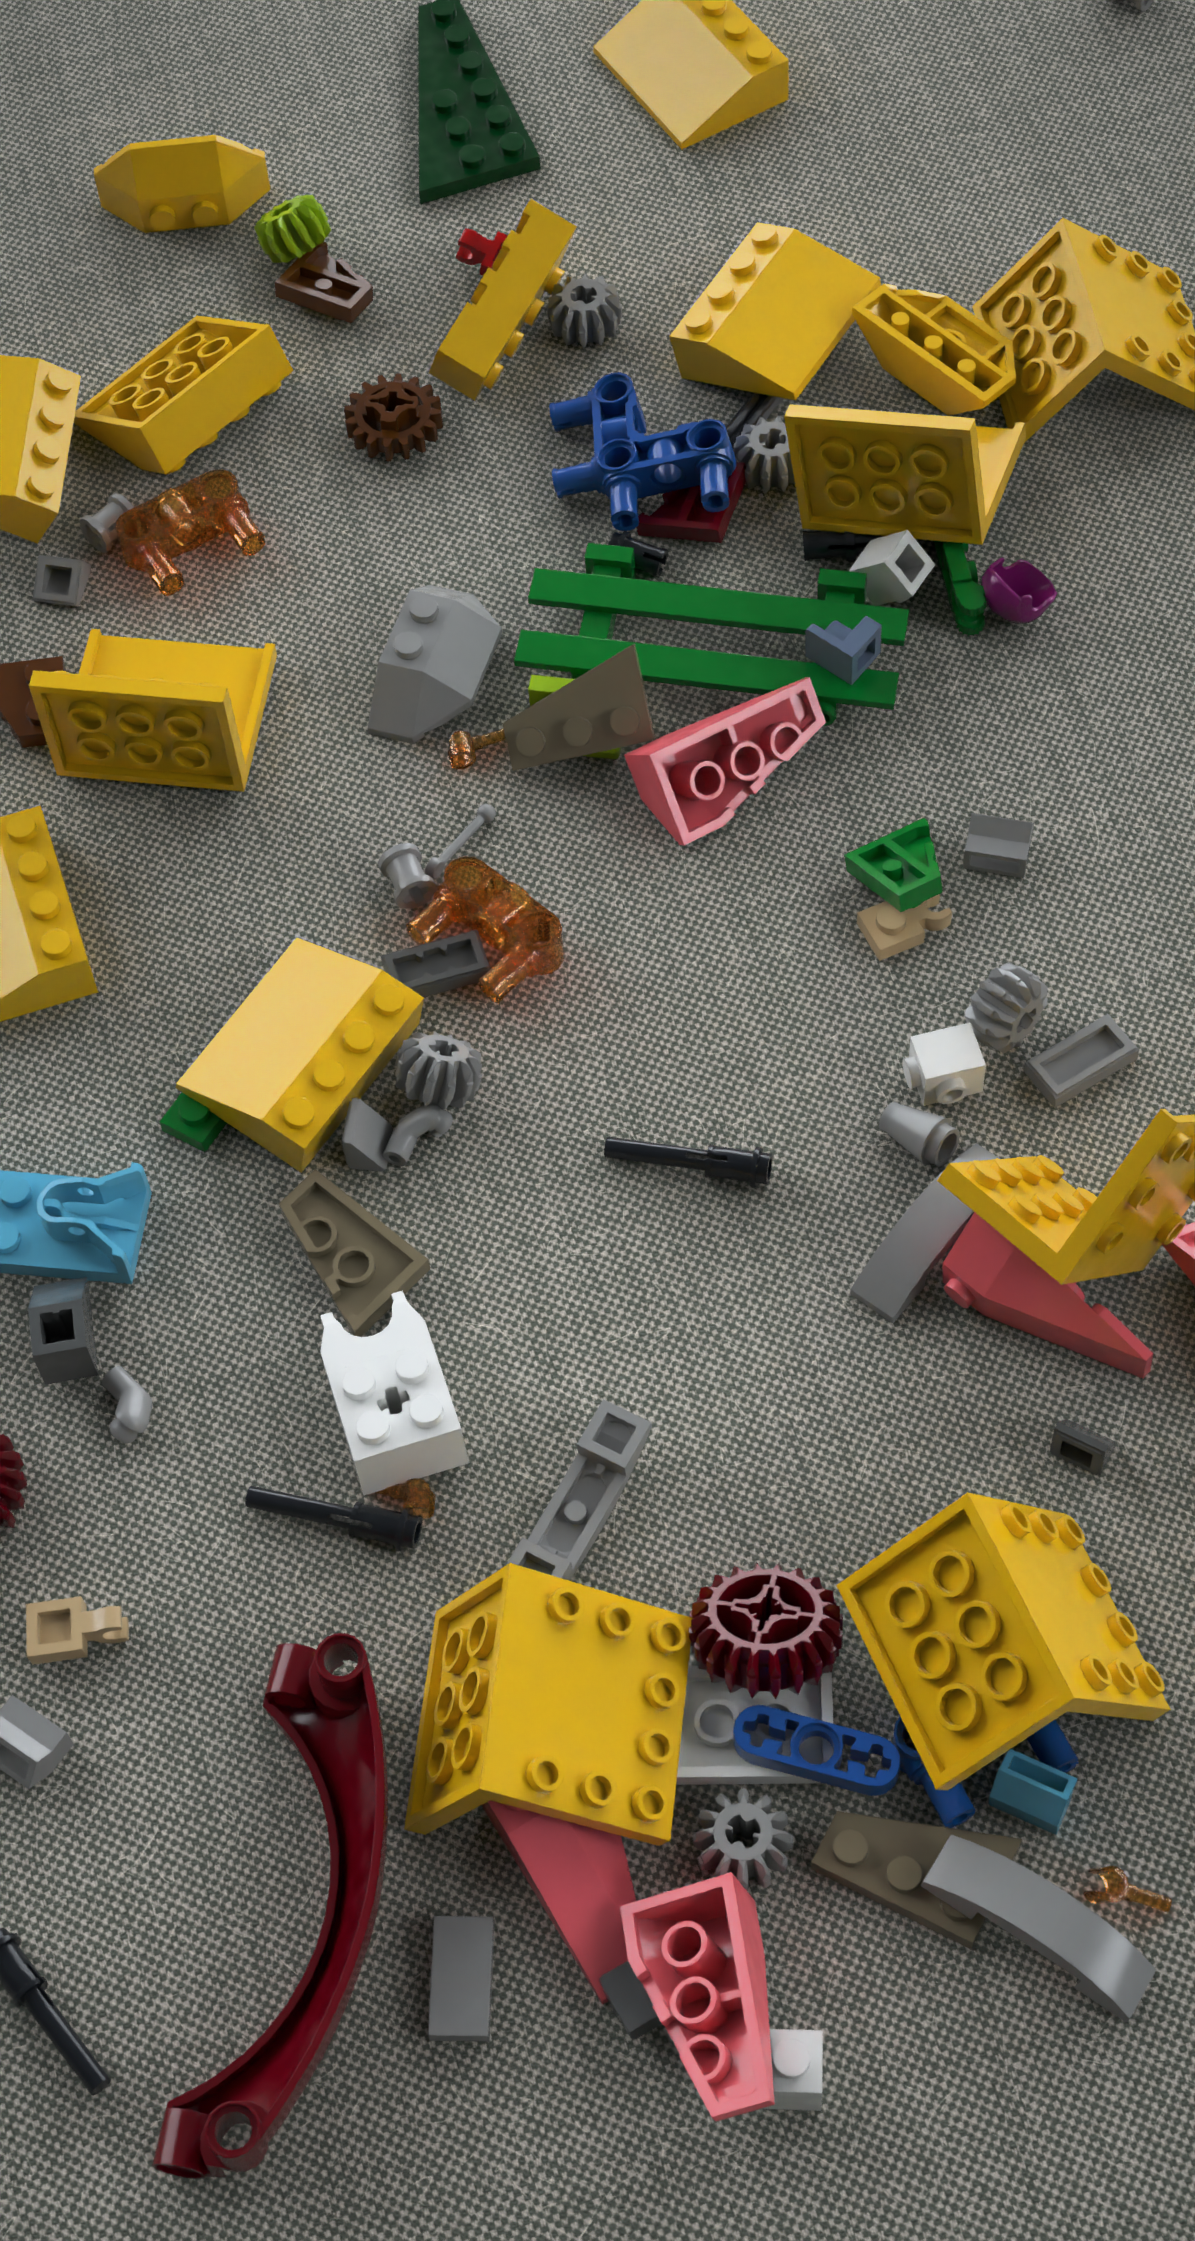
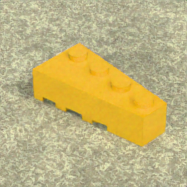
(504, 302)

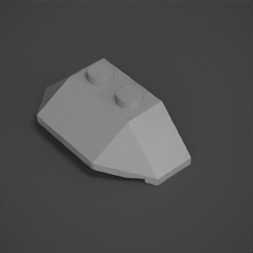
(431, 663)

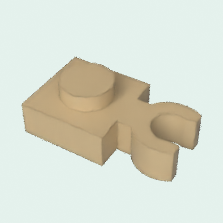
(896, 931)

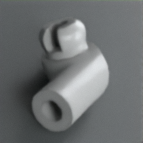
(411, 1127)
(133, 1405)

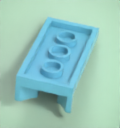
(73, 1224)

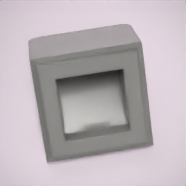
(60, 580)
(365, 1137)

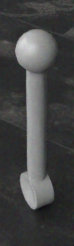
(435, 866)

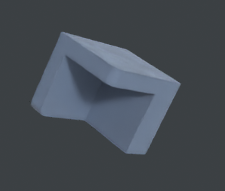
(844, 650)

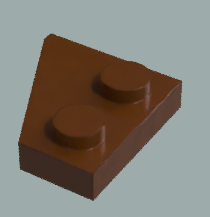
(325, 285)
(17, 702)

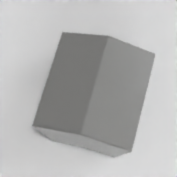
(998, 845)
(29, 1743)

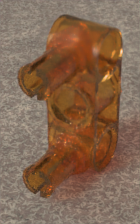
(183, 521)
(504, 919)

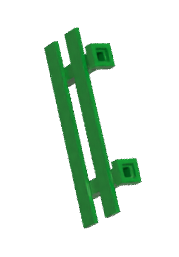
(612, 589)

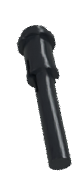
(715, 1161)
(364, 1521)
(28, 1989)

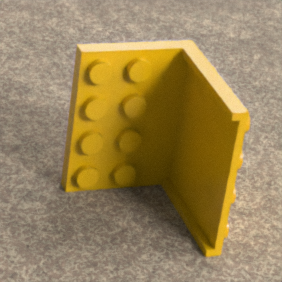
(1086, 308)
(899, 472)
(156, 711)
(1072, 1229)
(994, 1631)
(552, 1707)

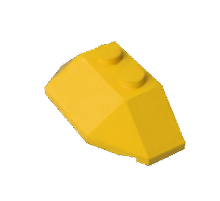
(182, 182)
(936, 348)

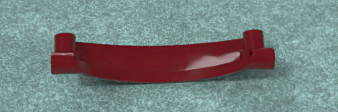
(341, 1741)

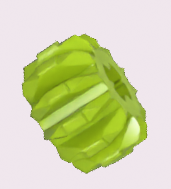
(292, 228)

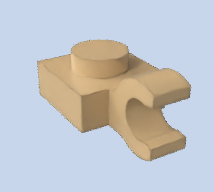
(63, 1626)

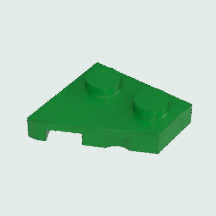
(899, 866)

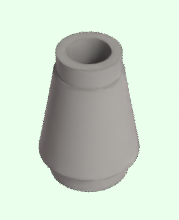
(921, 1133)

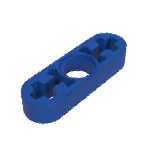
(804, 1727)

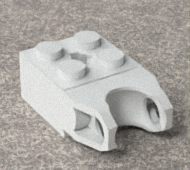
(392, 1400)

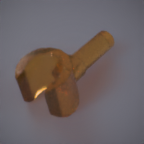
(463, 747)
(416, 1496)
(1118, 1889)

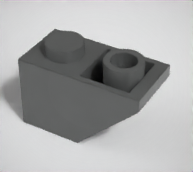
(62, 1331)

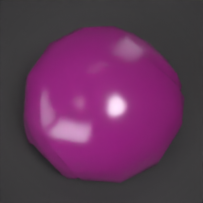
(1017, 591)

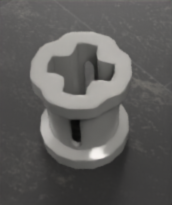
(100, 527)
(404, 869)

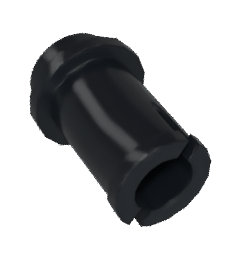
(646, 555)

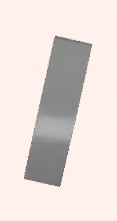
(915, 1246)
(586, 1493)
(1044, 1919)

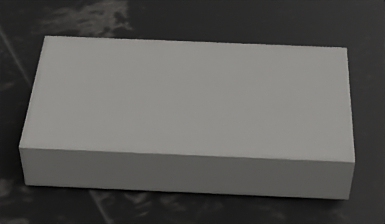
(1081, 1060)
(461, 1978)

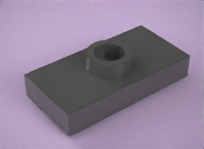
(439, 964)

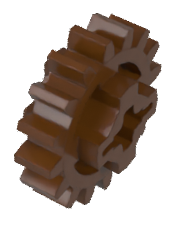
(393, 417)

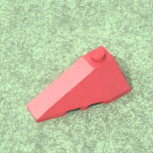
(712, 766)
(1014, 1290)
(578, 1880)
(708, 1985)

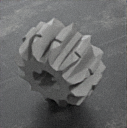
(584, 310)
(765, 454)
(1006, 1007)
(438, 1070)
(752, 1822)

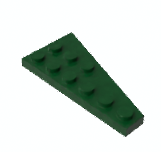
(465, 114)

